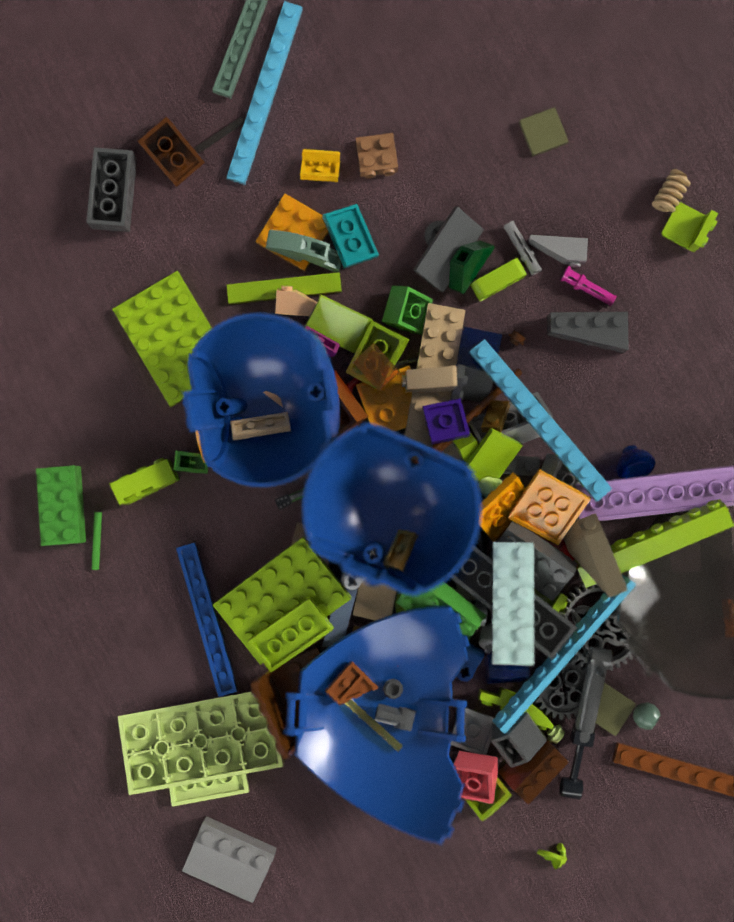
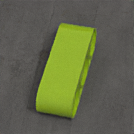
(498, 279)

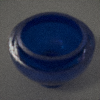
(635, 462)

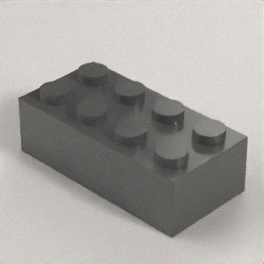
(111, 189)
(551, 566)

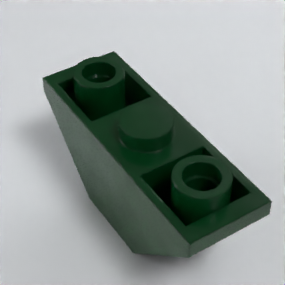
(467, 264)

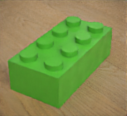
(60, 505)
(446, 596)

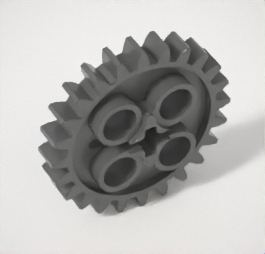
(575, 684)

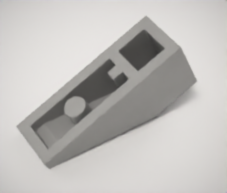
(563, 249)

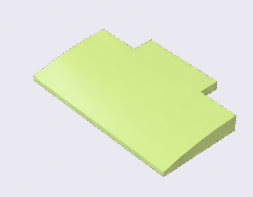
(197, 748)

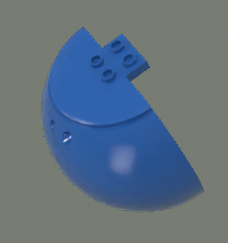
(228, 381)
(371, 488)

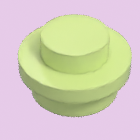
(556, 734)

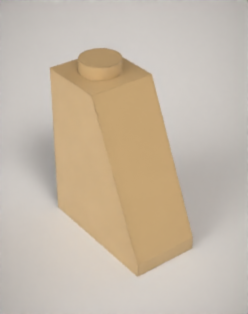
(430, 379)

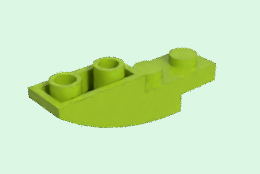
(503, 697)

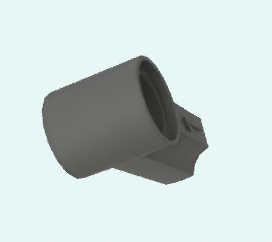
(400, 717)

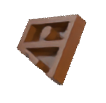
(350, 684)

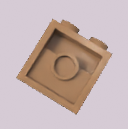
(377, 155)

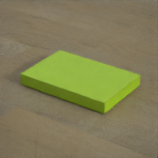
(339, 323)
(493, 455)

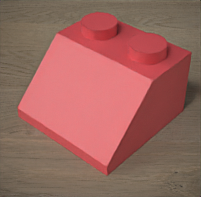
(478, 775)

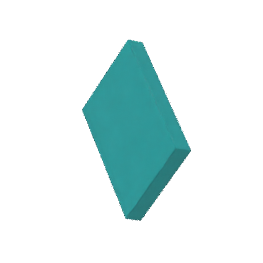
(350, 236)

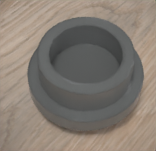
(393, 688)

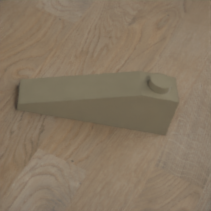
(592, 551)

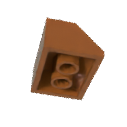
(350, 410)

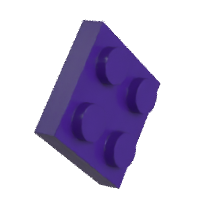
(446, 421)

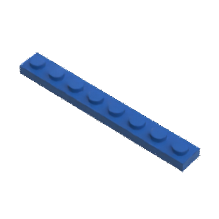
(207, 619)

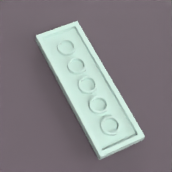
(513, 603)

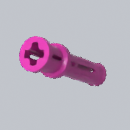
(608, 297)

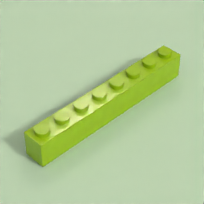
(667, 537)

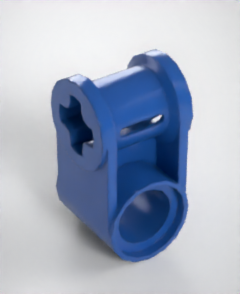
(475, 657)

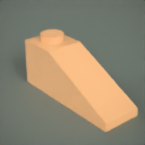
(293, 302)

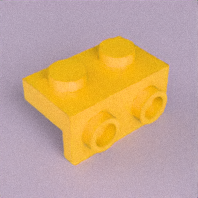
(320, 165)

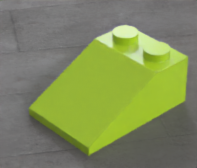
(388, 342)

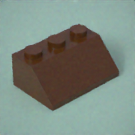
(536, 774)

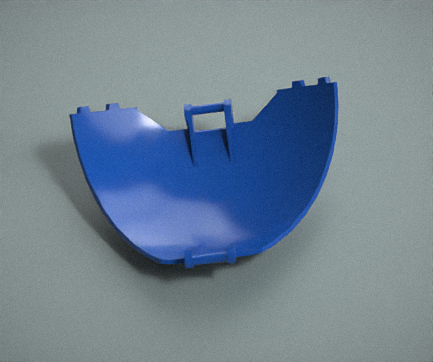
(407, 788)

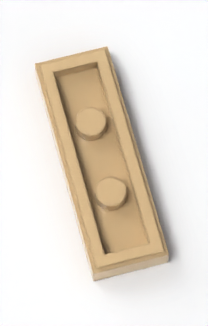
(260, 426)

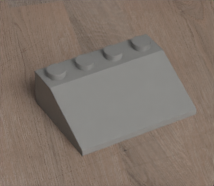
(229, 859)

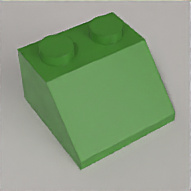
(406, 309)

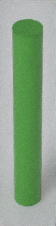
(96, 540)

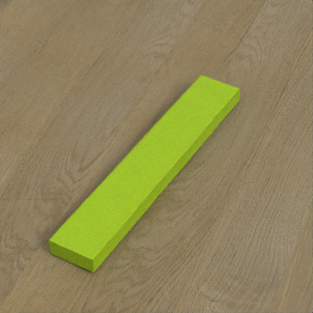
(267, 289)

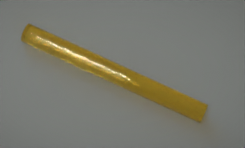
(374, 725)

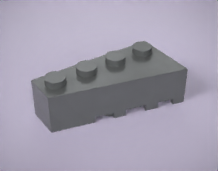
(598, 329)

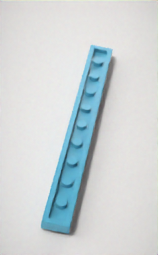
(264, 93)
(540, 420)
(551, 667)

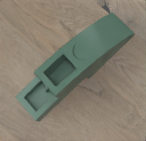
(303, 248)

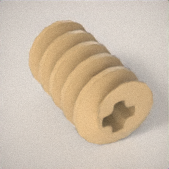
(671, 191)

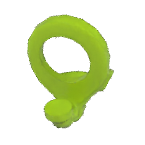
(557, 860)

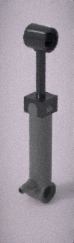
(583, 729)

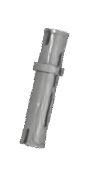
(526, 254)

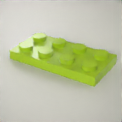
(290, 634)

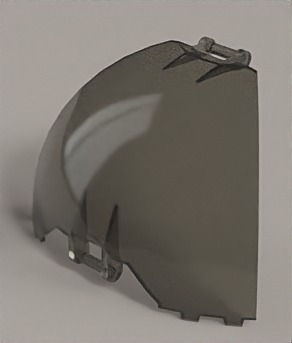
(684, 616)

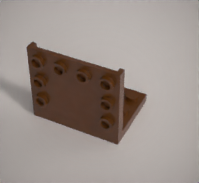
(270, 692)

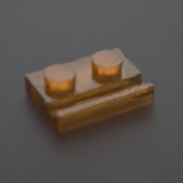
(376, 367)

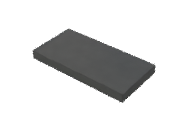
(435, 262)

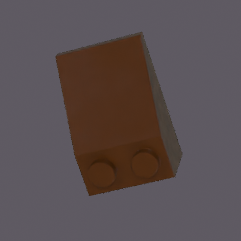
(170, 151)

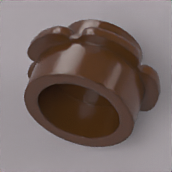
(516, 338)

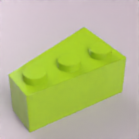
(144, 481)

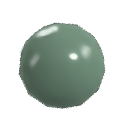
(646, 715)

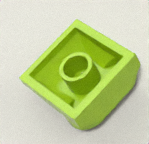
(485, 809)

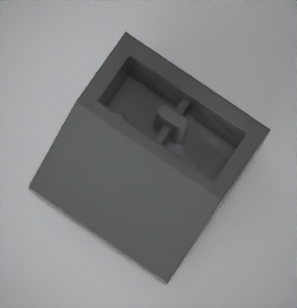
(519, 742)

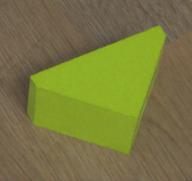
(465, 447)

